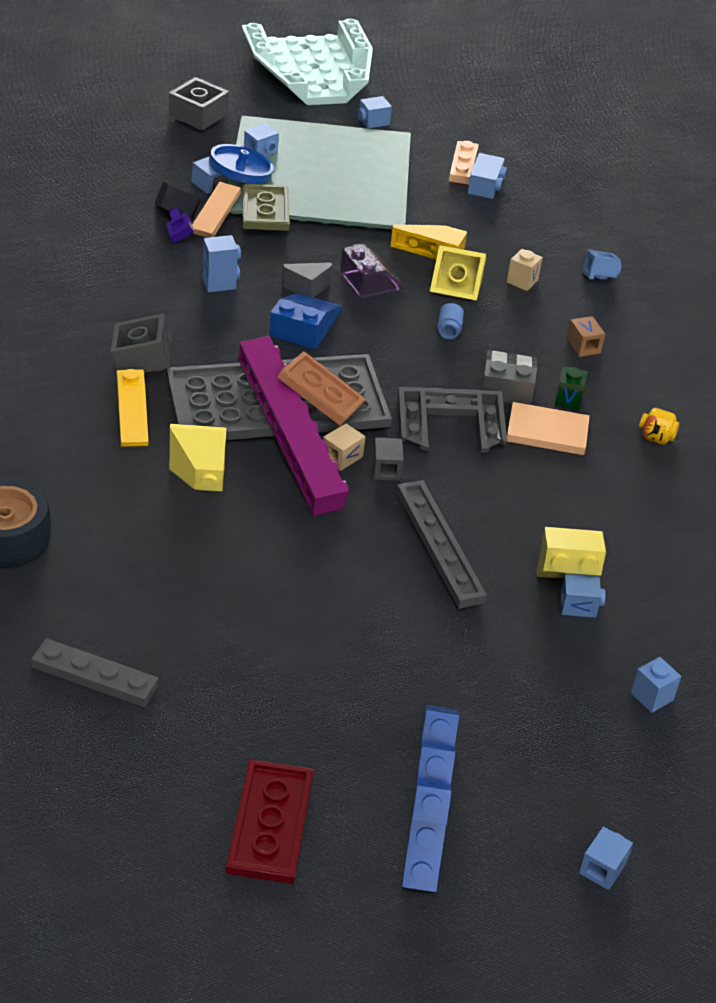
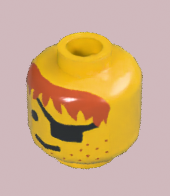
(659, 426)

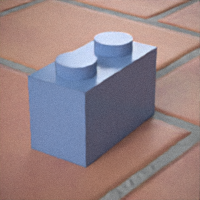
(487, 176)
(220, 263)

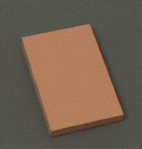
(321, 388)

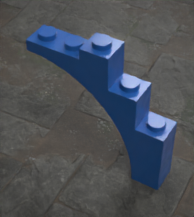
(431, 798)

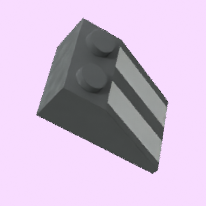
(510, 374)

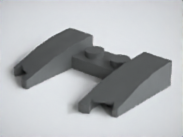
(485, 405)

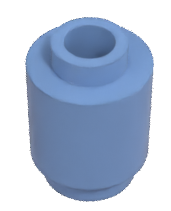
(450, 320)

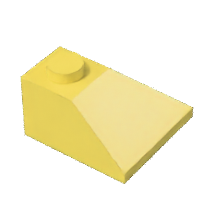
(198, 455)

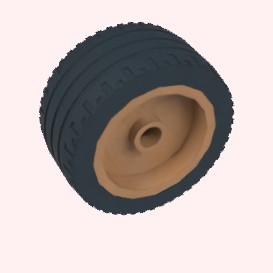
(23, 522)

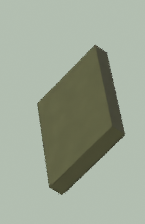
(266, 207)

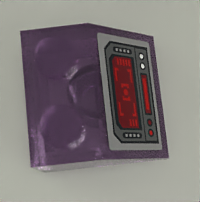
(368, 271)

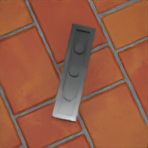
(95, 672)

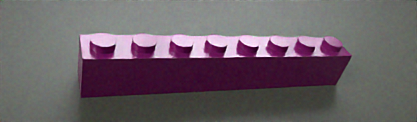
(293, 427)

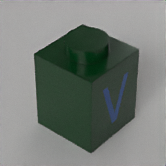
(571, 388)

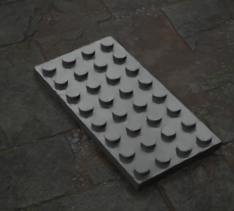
(223, 397)

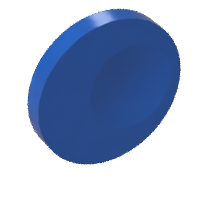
(241, 163)

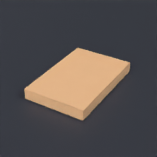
(548, 428)

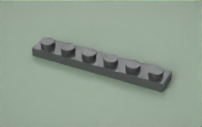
(441, 544)

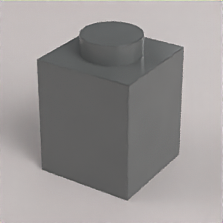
(388, 459)

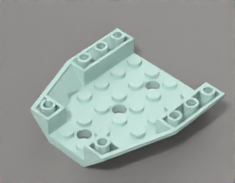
(316, 67)

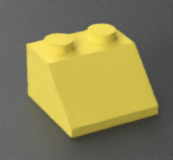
(458, 273)
(571, 552)

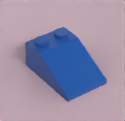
(302, 319)

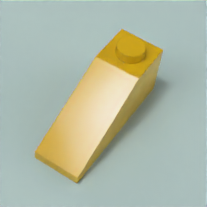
(426, 238)
(132, 407)

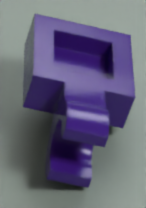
(180, 225)

